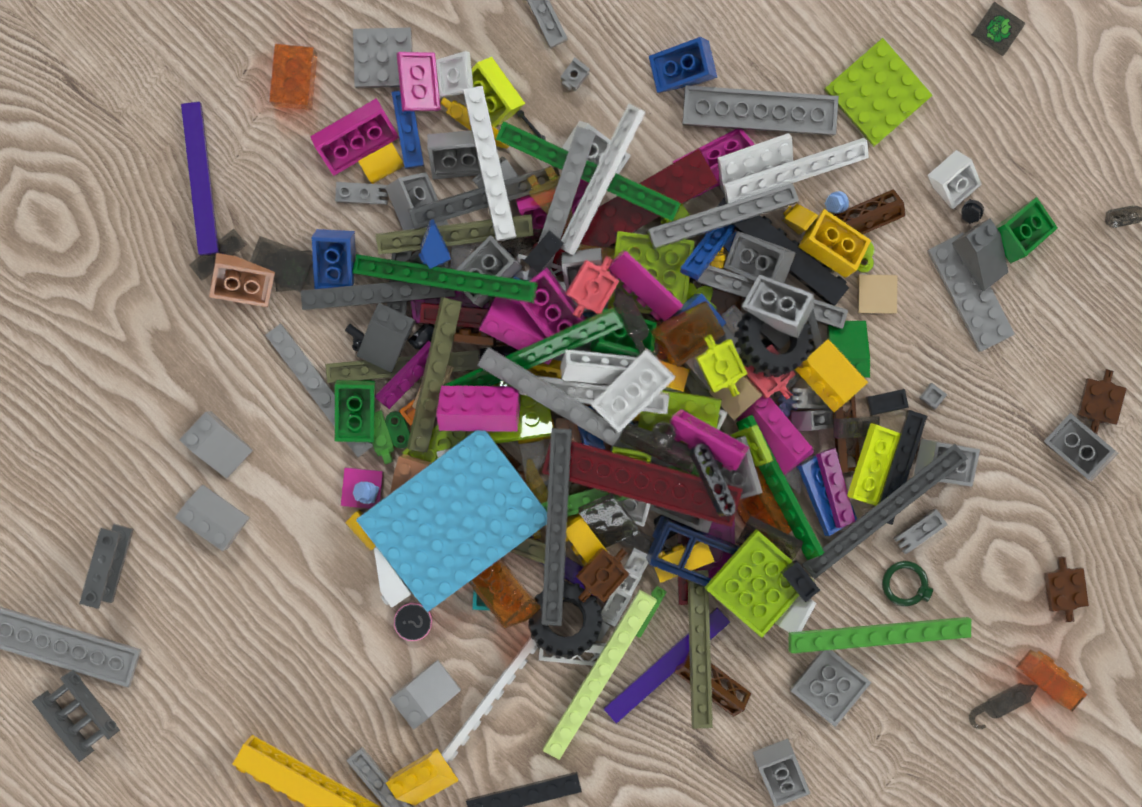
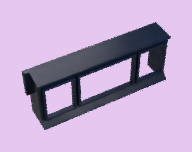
(660, 534)

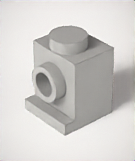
(574, 83)

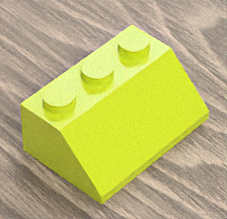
(499, 93)

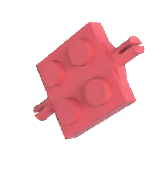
(592, 287)
(769, 385)

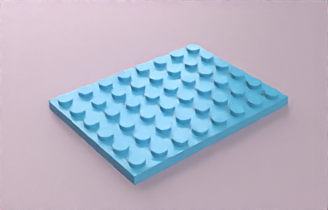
(454, 519)

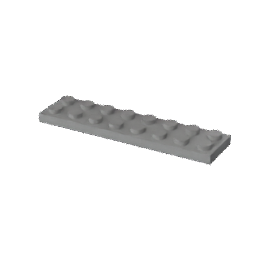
(760, 110)
(67, 647)

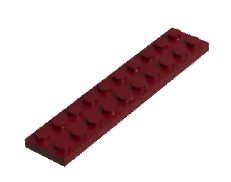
(677, 181)
(644, 482)

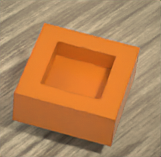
(408, 412)

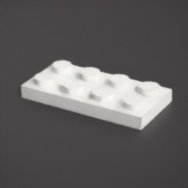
(755, 159)
(633, 390)

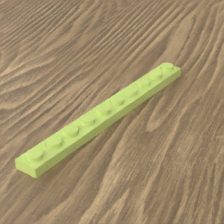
(599, 674)

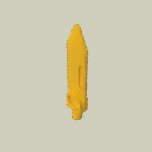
(460, 114)

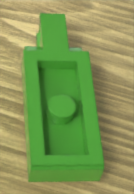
(382, 440)
(659, 594)

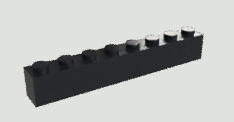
(804, 266)

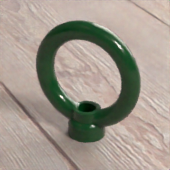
(924, 591)

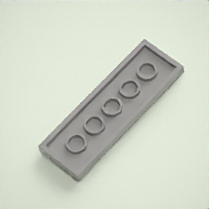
(976, 307)

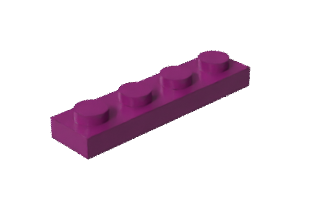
(404, 378)
(835, 487)

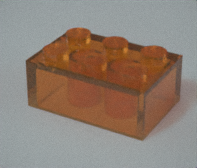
(293, 76)
(1052, 679)

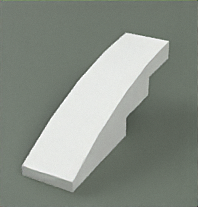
(621, 596)

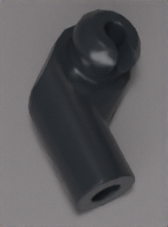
(357, 336)

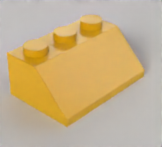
(835, 243)
(831, 375)
(422, 779)

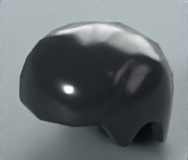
(421, 336)

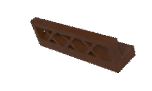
(873, 219)
(840, 443)
(724, 698)

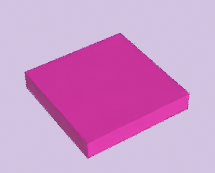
(353, 476)

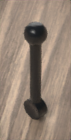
(521, 114)

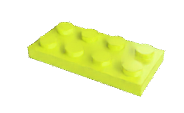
(873, 464)

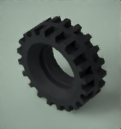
(761, 358)
(571, 645)

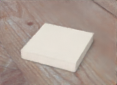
(454, 74)

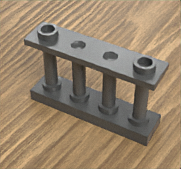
(106, 566)
(64, 727)

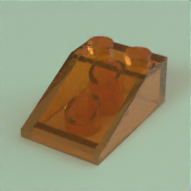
(685, 333)

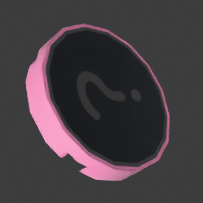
(412, 622)

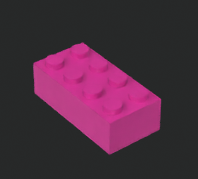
(478, 408)

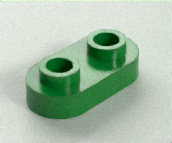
(400, 428)

